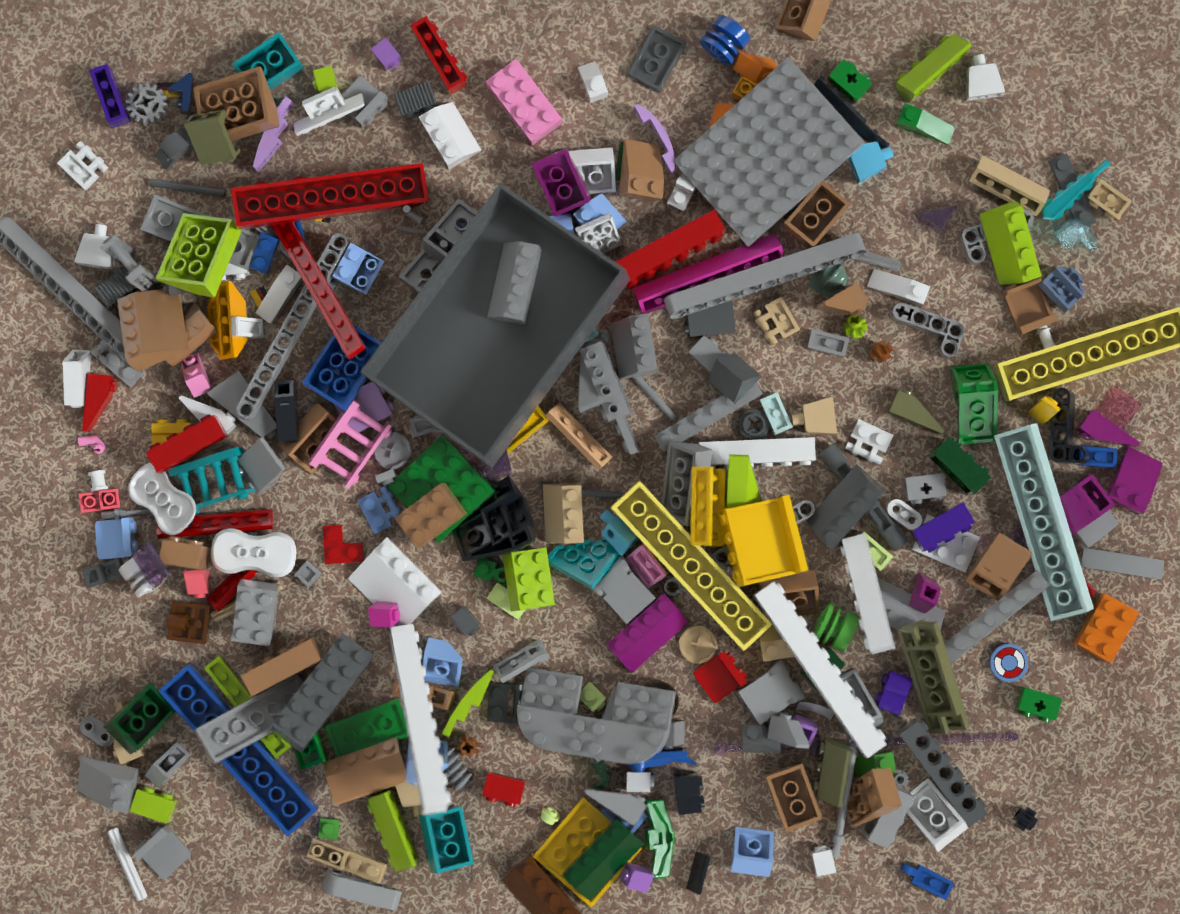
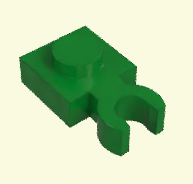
(488, 570)

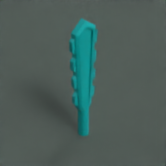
(1074, 191)

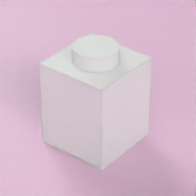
(639, 781)
(823, 861)

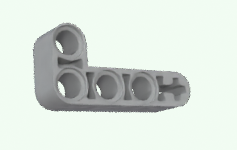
(979, 239)
(926, 326)
(361, 890)

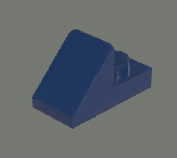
(183, 87)

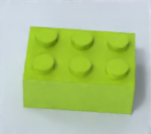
(528, 579)

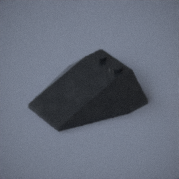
(498, 525)

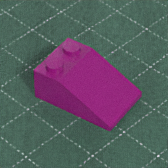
(561, 182)
(1134, 481)

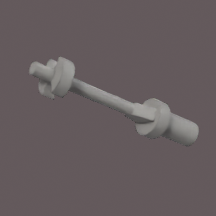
(117, 513)

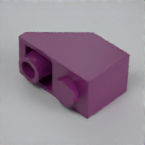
(925, 593)

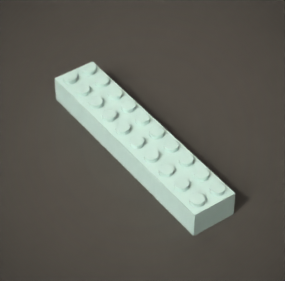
(1044, 521)

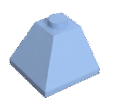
(596, 208)
(442, 663)

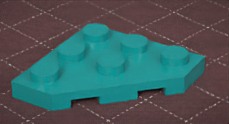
(584, 561)

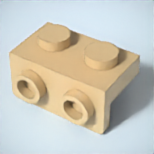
(1108, 199)

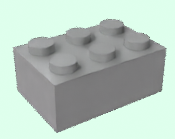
(255, 612)

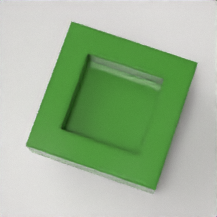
(329, 828)

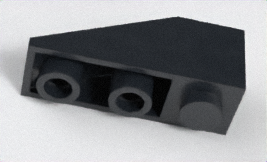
(286, 410)

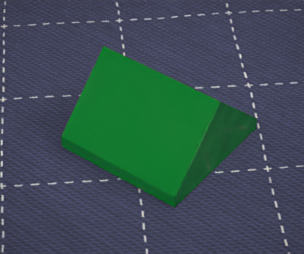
(313, 753)

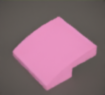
(646, 566)

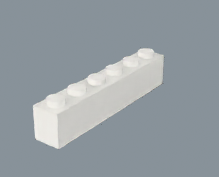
(764, 451)
(868, 594)

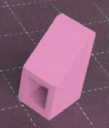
(195, 375)

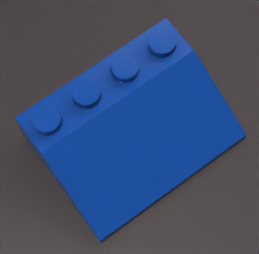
(336, 375)

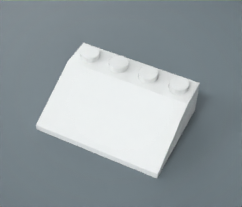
(393, 577)

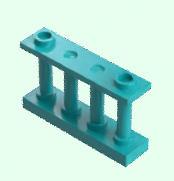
(214, 461)

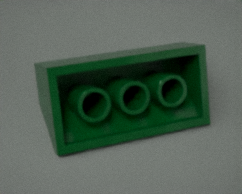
(602, 858)

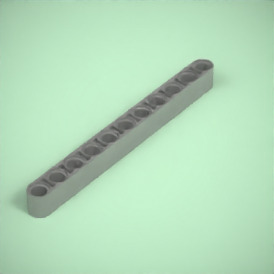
(765, 276)
(62, 284)
(285, 333)

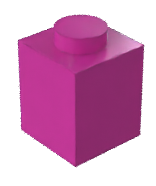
(383, 614)

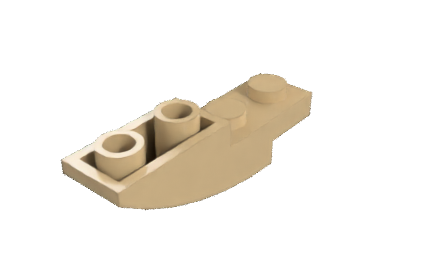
(347, 860)

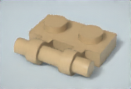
(781, 317)

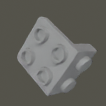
(374, 101)
(163, 852)

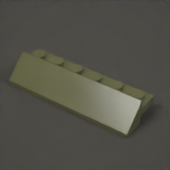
(933, 677)

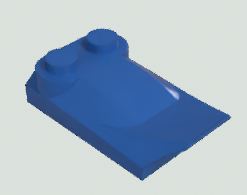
(662, 758)

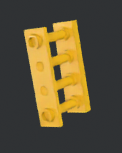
(706, 502)

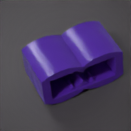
(893, 692)

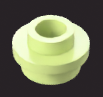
(549, 815)

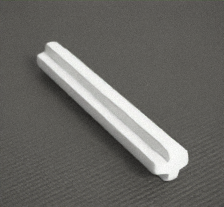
(127, 864)

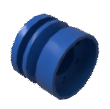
(725, 39)

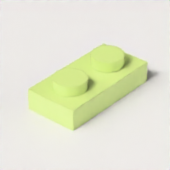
(879, 554)
(500, 597)

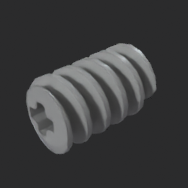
(456, 772)

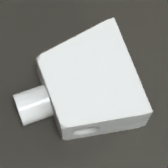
(983, 80)
(90, 252)

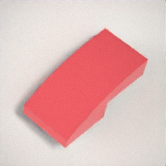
(99, 500)

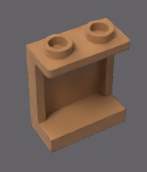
(1028, 306)

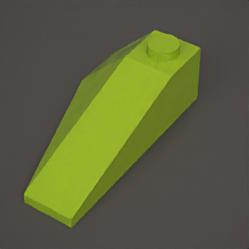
(741, 482)

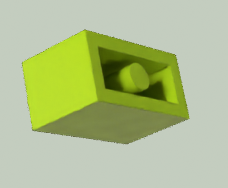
(153, 805)

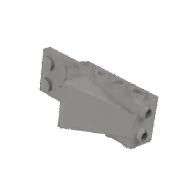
(595, 394)

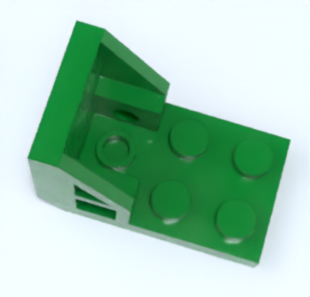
(977, 402)

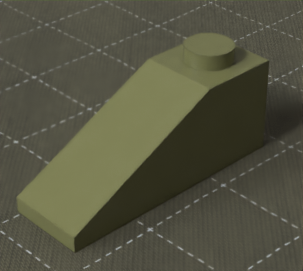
(911, 410)

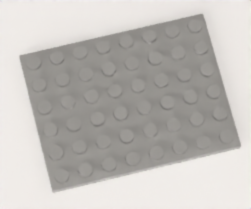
(769, 151)

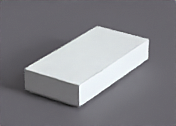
(247, 327)

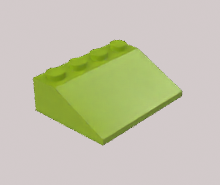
(199, 254)

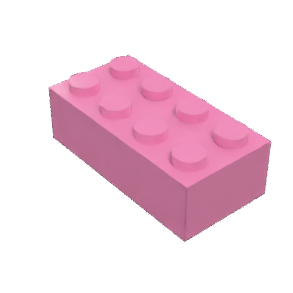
(524, 102)

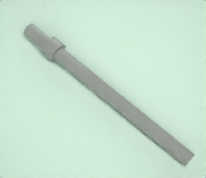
(838, 836)

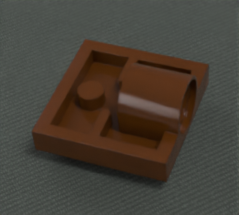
(188, 622)

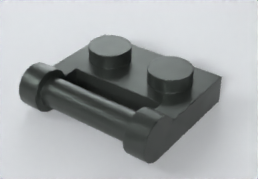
(499, 701)

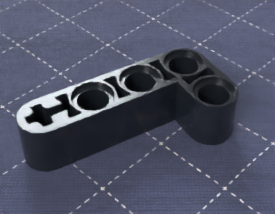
(1067, 426)

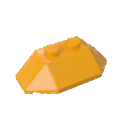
(220, 309)

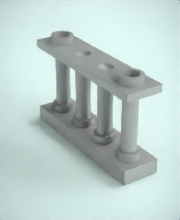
(138, 275)

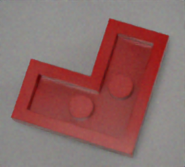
(336, 551)

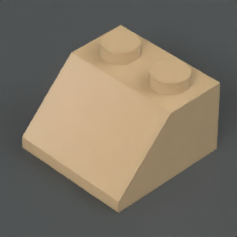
(773, 646)

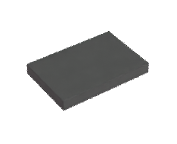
(656, 59)

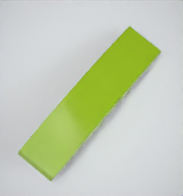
(473, 697)

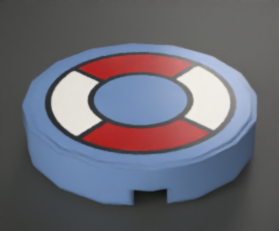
(1008, 662)

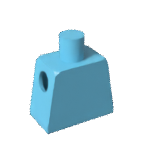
(869, 161)
(618, 533)

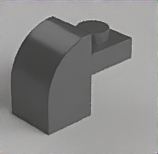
(173, 147)

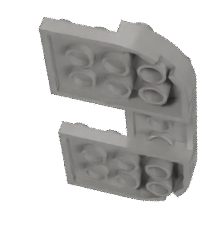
(551, 720)

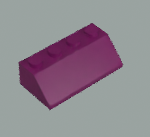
(647, 633)

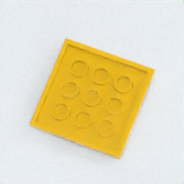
(570, 839)

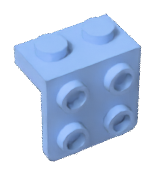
(116, 538)

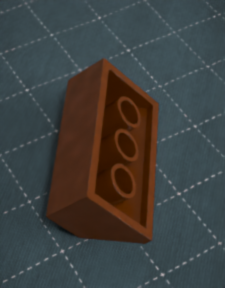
(538, 889)

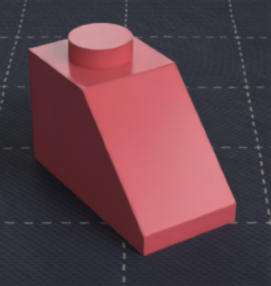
(198, 582)

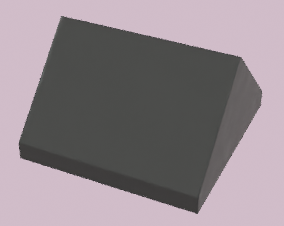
(733, 377)

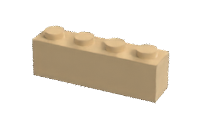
(1009, 185)

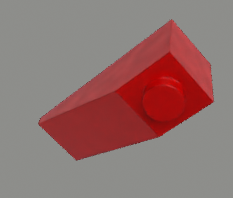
(98, 395)

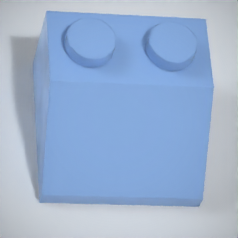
(752, 852)

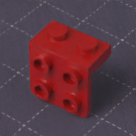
(720, 676)

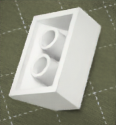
(449, 134)
(596, 169)

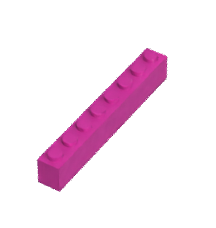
(652, 294)

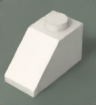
(593, 82)

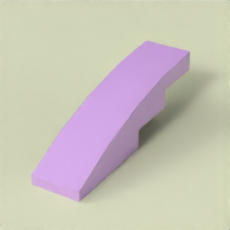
(269, 142)

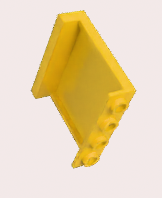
(763, 541)

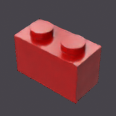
(503, 788)

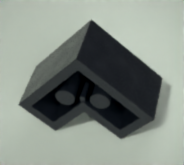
(688, 793)

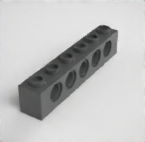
(970, 813)

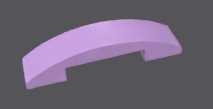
(647, 117)

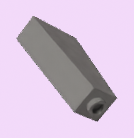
(230, 393)

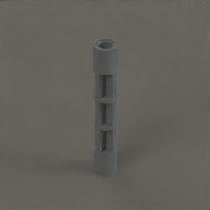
(888, 530)

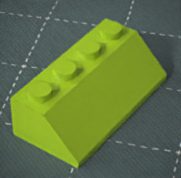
(932, 67)
(1010, 244)
(393, 830)

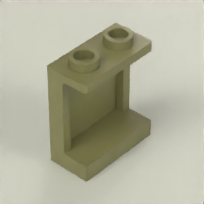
(211, 137)

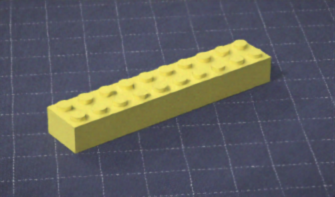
(1089, 355)
(691, 565)

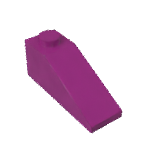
(1100, 429)

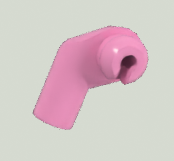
(94, 441)

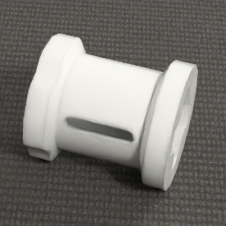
(98, 480)

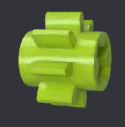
(855, 326)

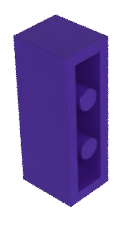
(109, 96)
(943, 528)

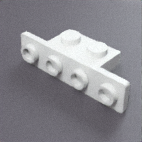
(326, 108)

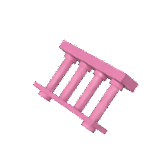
(341, 426)

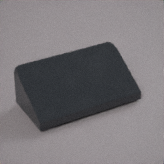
(698, 872)

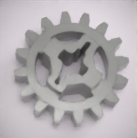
(154, 101)

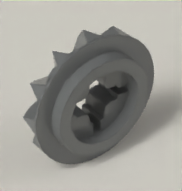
(754, 415)

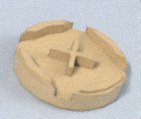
(697, 644)

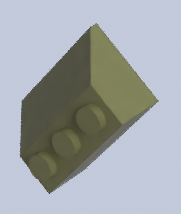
(832, 770)

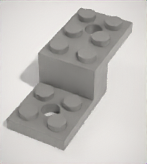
(437, 244)

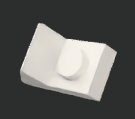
(682, 193)

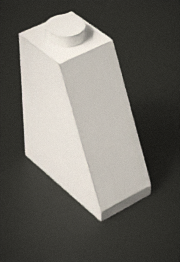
(75, 374)

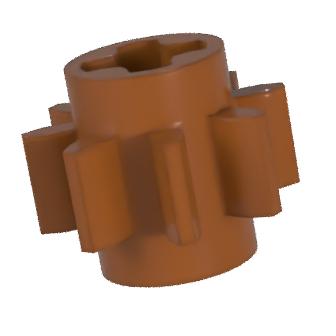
(880, 351)
(472, 741)

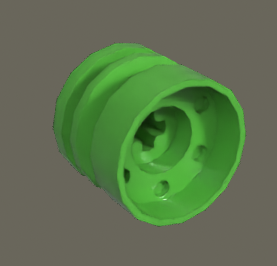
(836, 627)

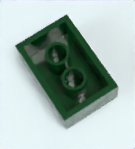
(959, 465)
(139, 718)

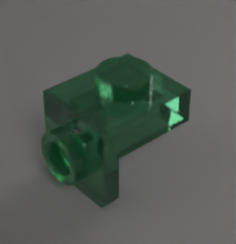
(601, 768)

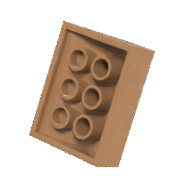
(245, 101)
(151, 327)

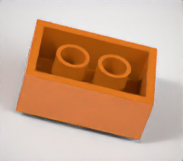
(1106, 627)

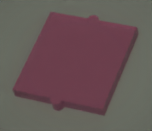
(1119, 408)

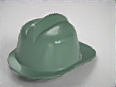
(829, 280)

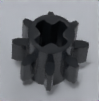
(1025, 819)

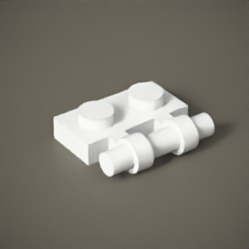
(78, 170)
(871, 436)

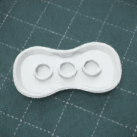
(170, 506)
(237, 551)

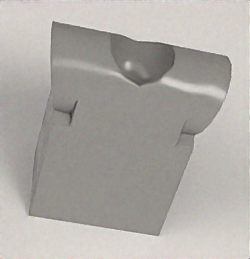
(623, 591)
(770, 692)

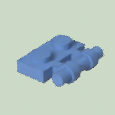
(374, 511)

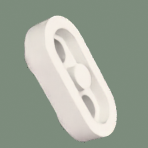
(904, 513)

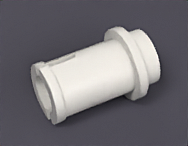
(1045, 337)

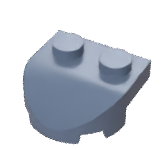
(1063, 287)

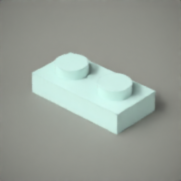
(776, 413)

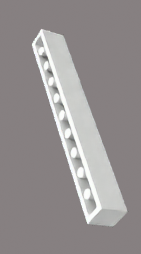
(819, 669)
(418, 719)

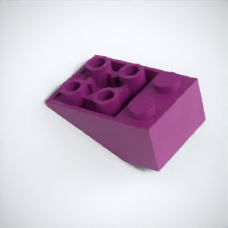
(1084, 503)

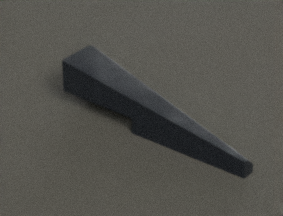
(850, 114)

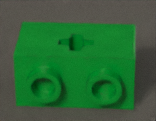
(853, 90)
(1049, 703)

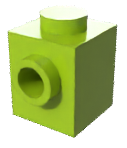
(324, 79)

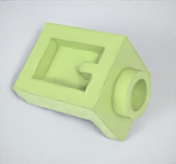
(592, 697)

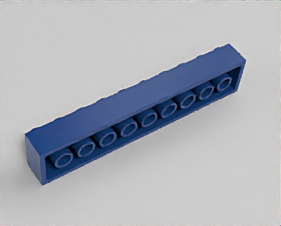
(253, 765)

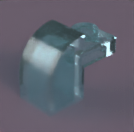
(1074, 230)

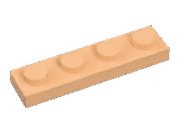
(578, 436)

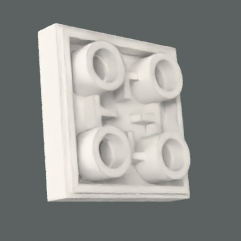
(600, 233)

